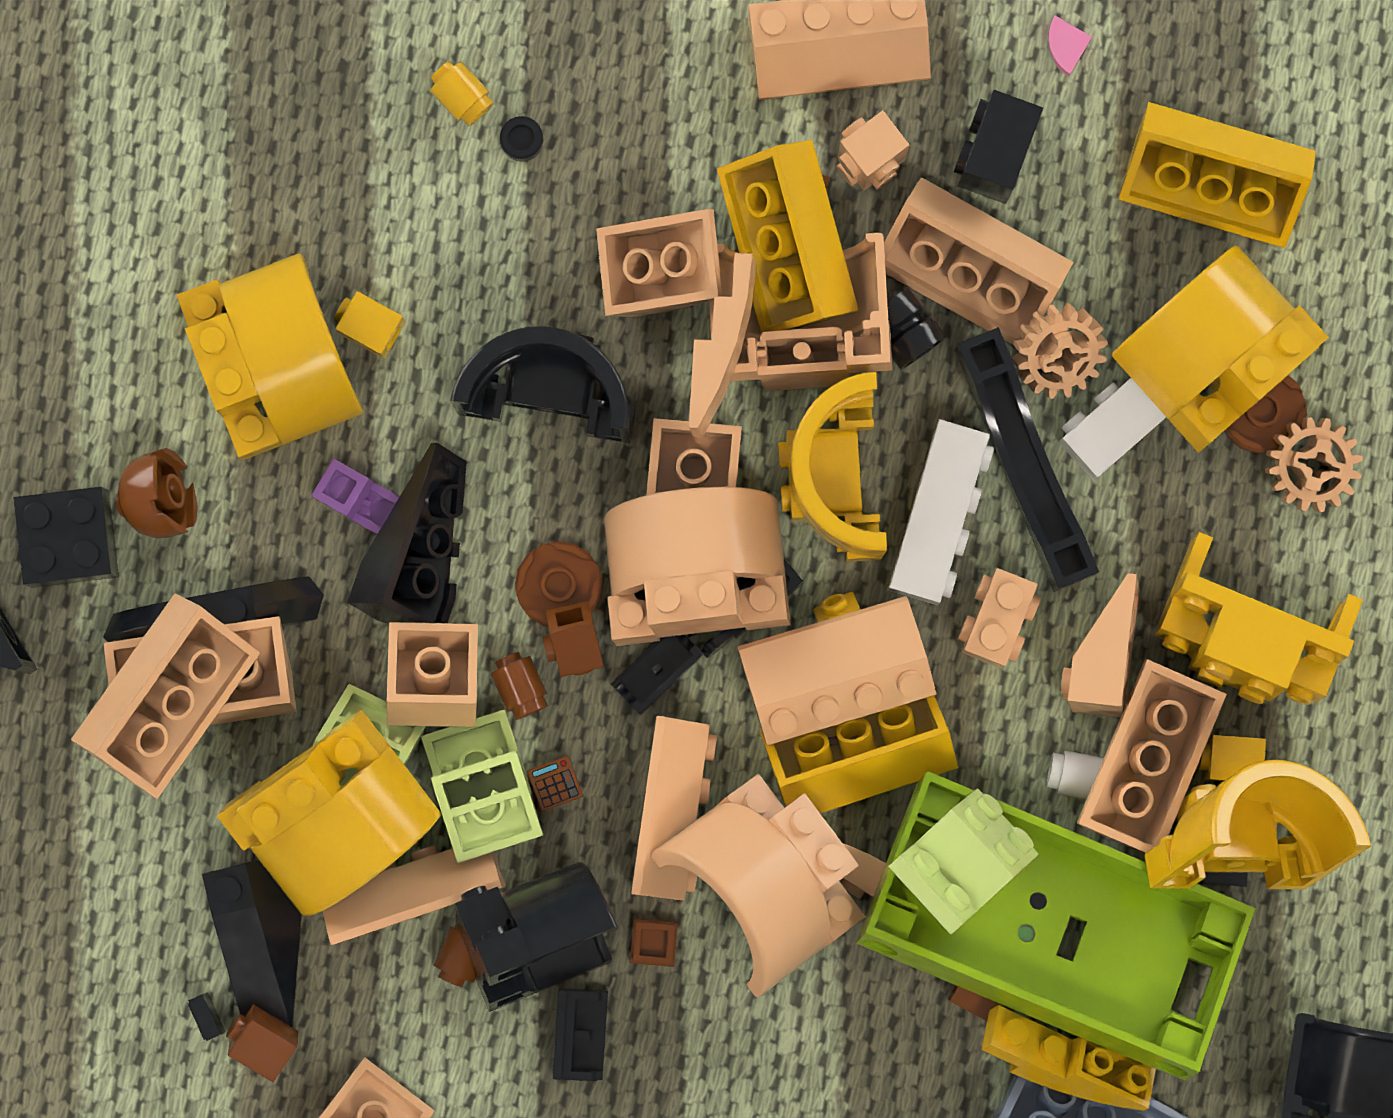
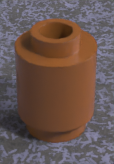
(519, 685)
(455, 960)

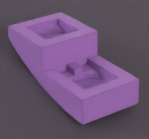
(355, 496)

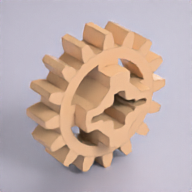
(1055, 349)
(1310, 481)

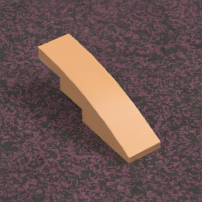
(717, 358)

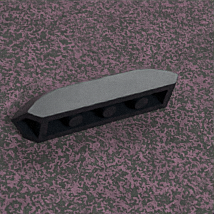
(290, 599)

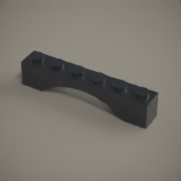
(1024, 461)

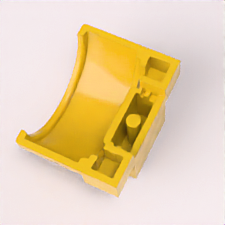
(1220, 331)
(268, 351)
(827, 470)
(1237, 829)
(326, 836)

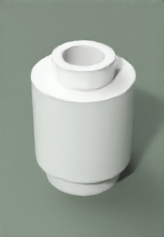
(1073, 773)

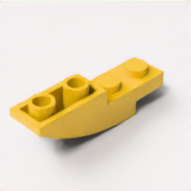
(1067, 1063)

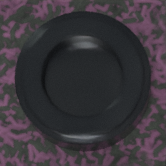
(521, 138)

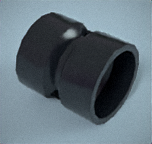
(910, 332)

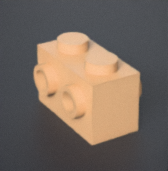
(871, 152)
(996, 626)

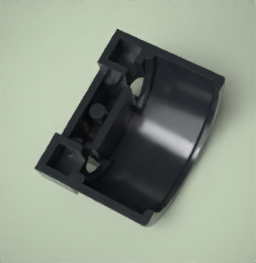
(546, 373)
(535, 933)
(1337, 1071)

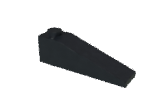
(410, 558)
(257, 937)

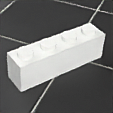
(1111, 429)
(939, 512)

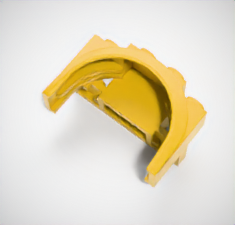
(1251, 641)

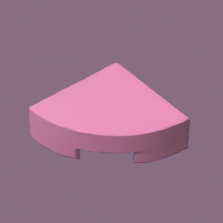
(1066, 44)

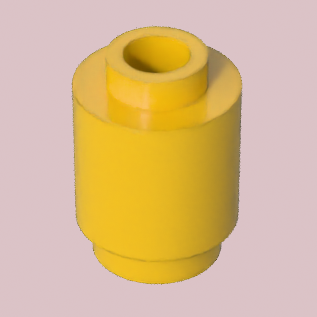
(460, 92)

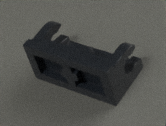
(656, 671)
(580, 1034)

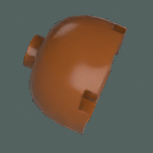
(155, 497)

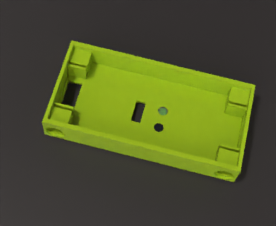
(1127, 957)

